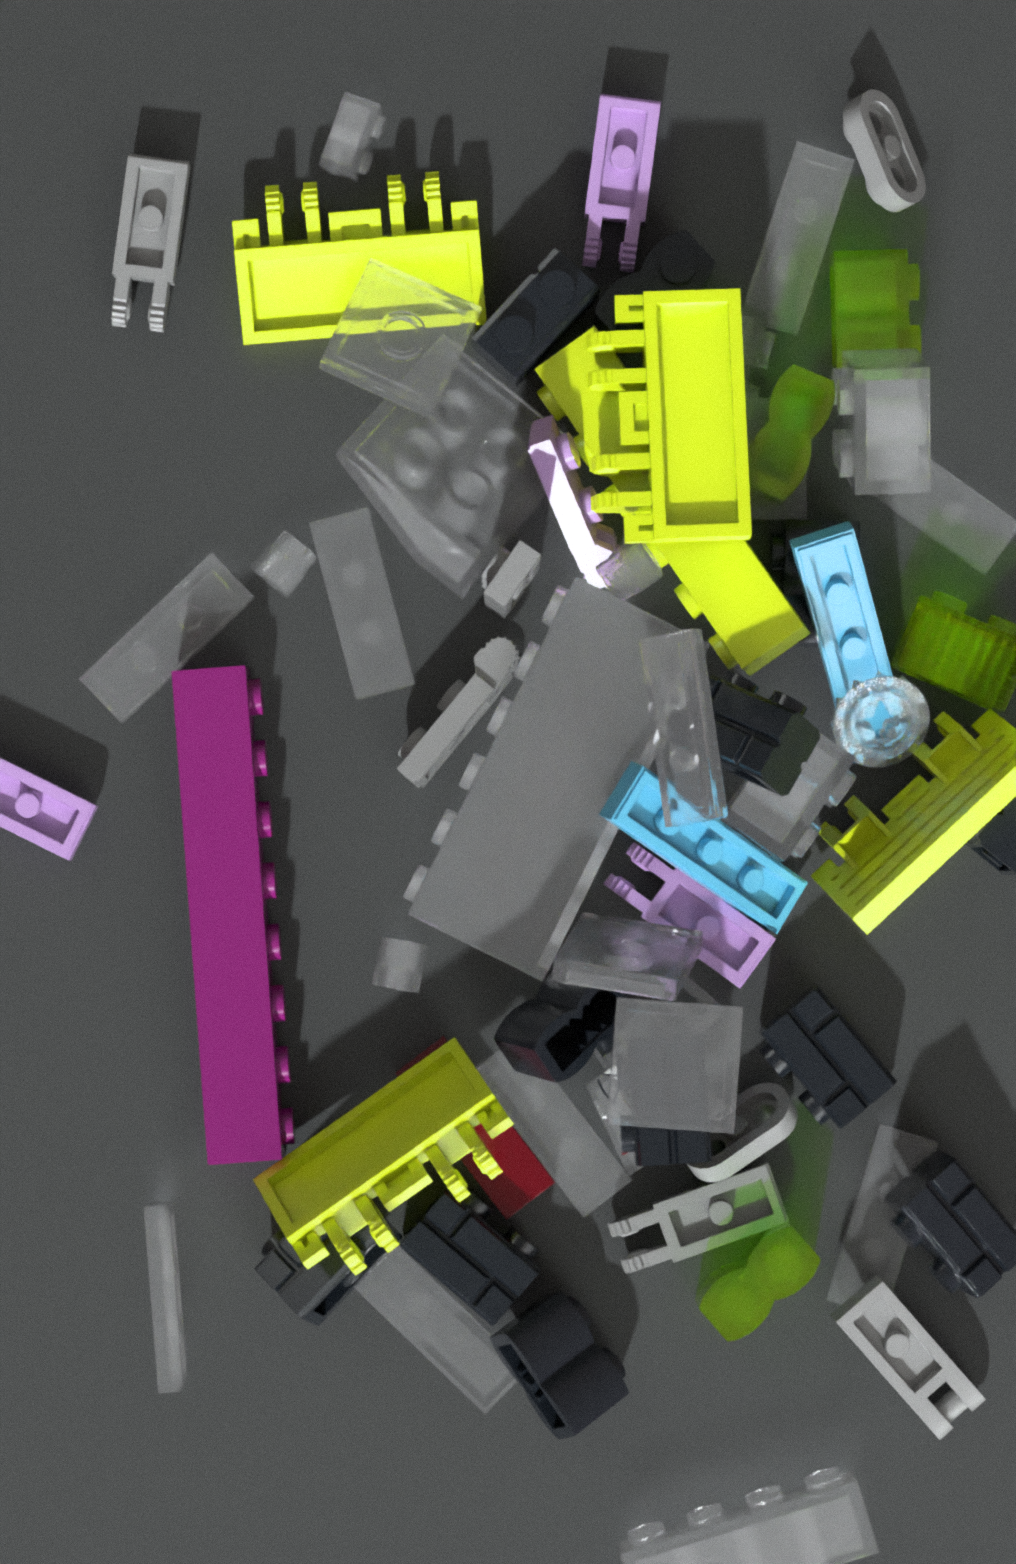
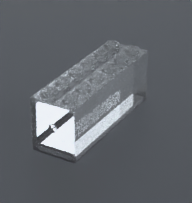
(531, 820)

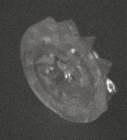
(898, 736)

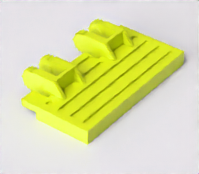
(305, 285)
(686, 416)
(925, 821)
(381, 1153)

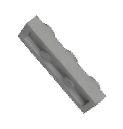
(508, 577)

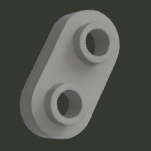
(883, 151)
(761, 1121)

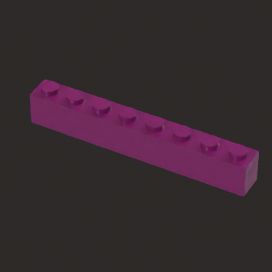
(230, 914)

